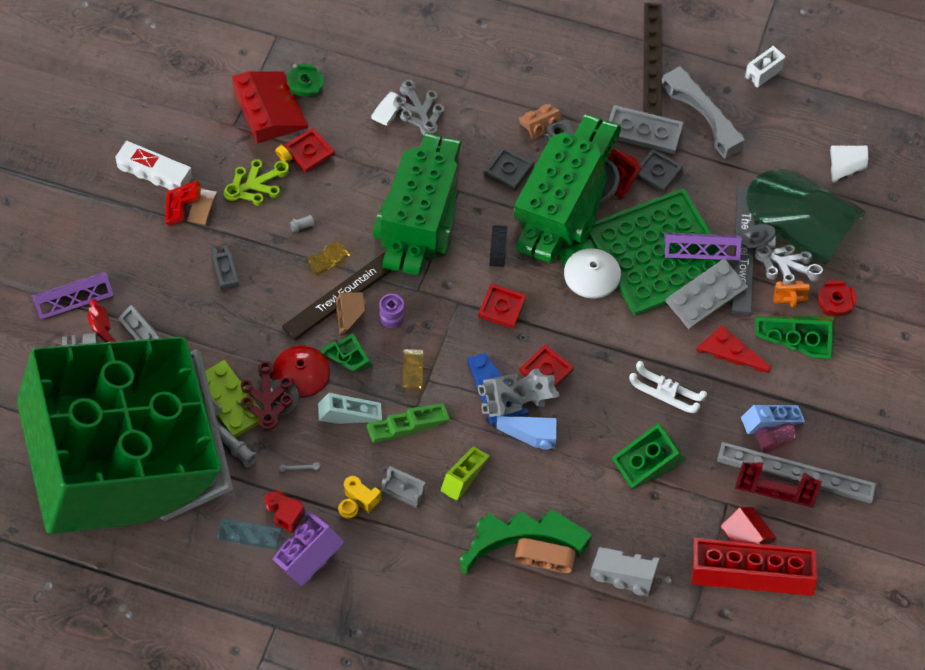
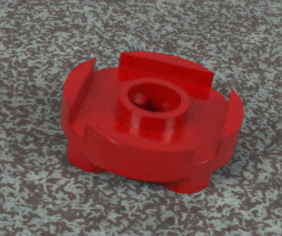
(832, 307)

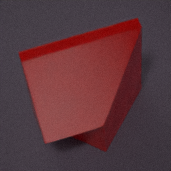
(628, 170)

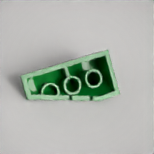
(801, 333)

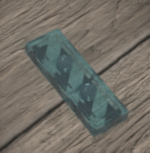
(249, 534)

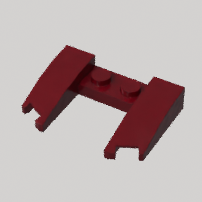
(803, 494)

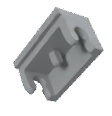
(403, 487)

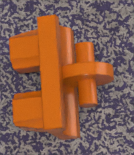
(791, 293)

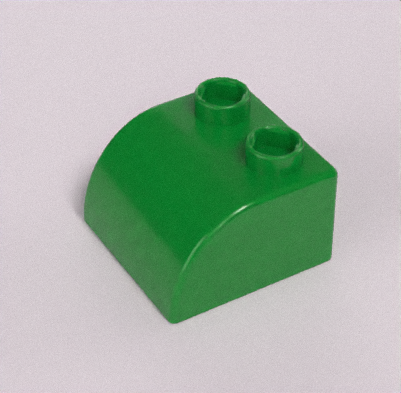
(115, 432)

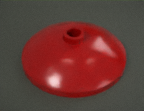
(307, 378)

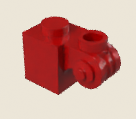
(289, 510)

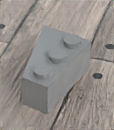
(624, 571)

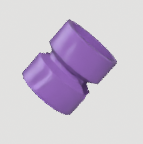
(391, 310)

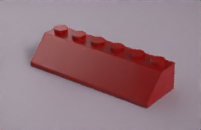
(754, 566)

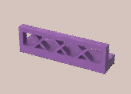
(698, 239)
(67, 289)

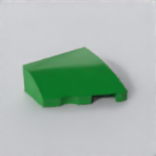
(348, 353)

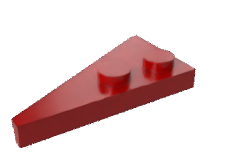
(728, 347)

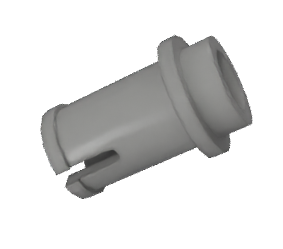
(301, 223)

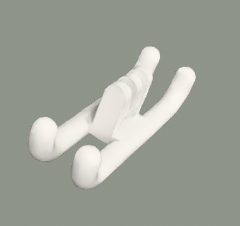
(666, 389)

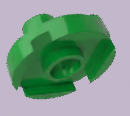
(301, 88)

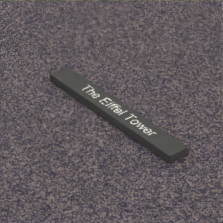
(744, 266)

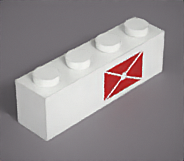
(152, 166)

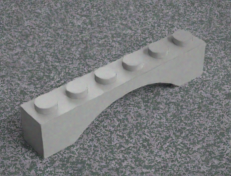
(683, 88)

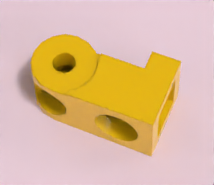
(361, 494)

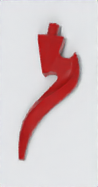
(99, 321)

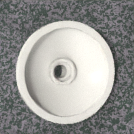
(591, 281)

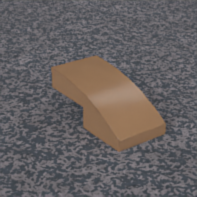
(201, 209)

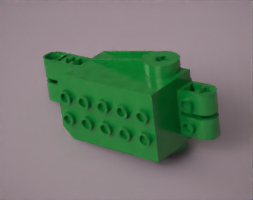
(565, 189)
(420, 206)

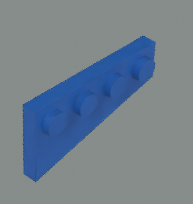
(482, 369)

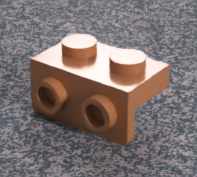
(538, 120)

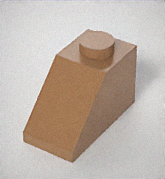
(349, 309)

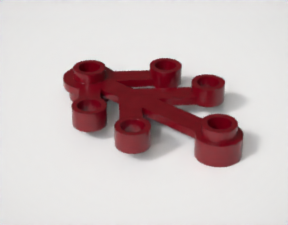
(267, 397)

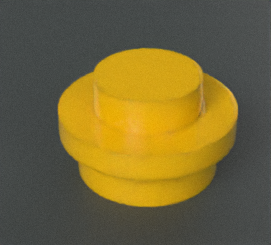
(348, 508)

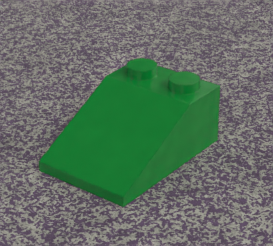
(648, 457)

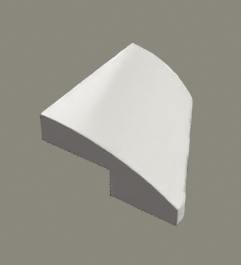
(847, 161)

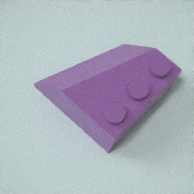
(308, 549)

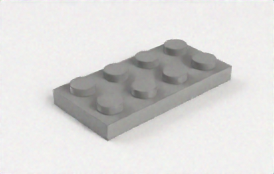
(647, 129)
(706, 294)

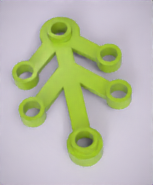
(255, 183)

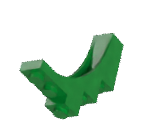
(551, 529)

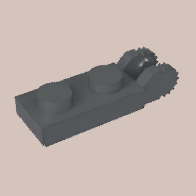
(224, 267)

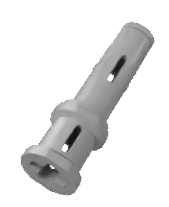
(237, 448)

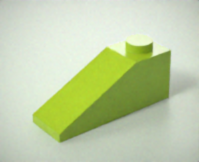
(464, 473)

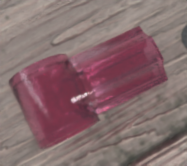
(770, 438)

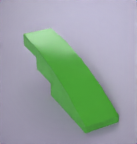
(408, 423)

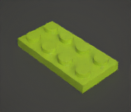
(227, 392)

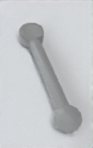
(316, 466)

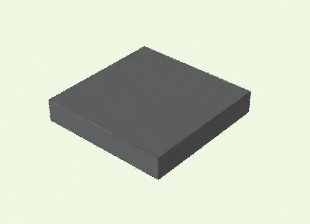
(508, 168)
(658, 171)

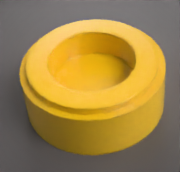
(283, 154)

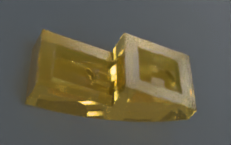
(328, 258)
(413, 369)

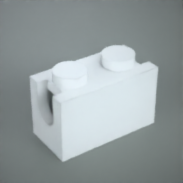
(764, 68)

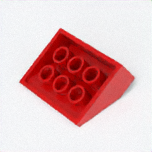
(268, 104)

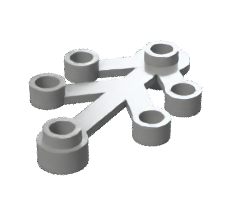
(426, 125)
(789, 260)

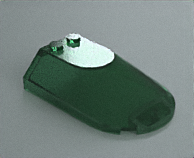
(802, 211)

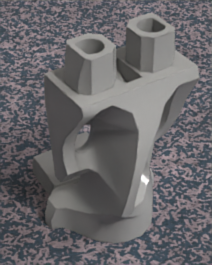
(529, 388)

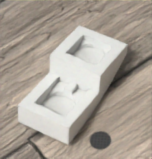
(386, 110)

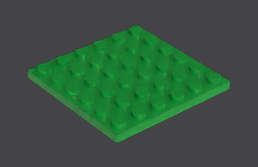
(638, 246)

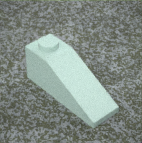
(346, 409)

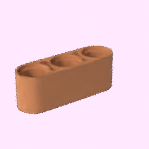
(545, 555)

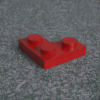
(177, 200)

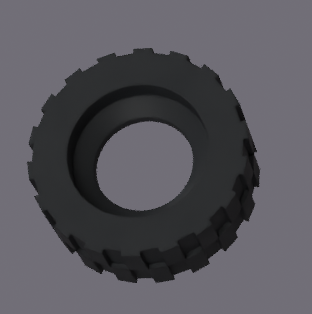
(498, 246)

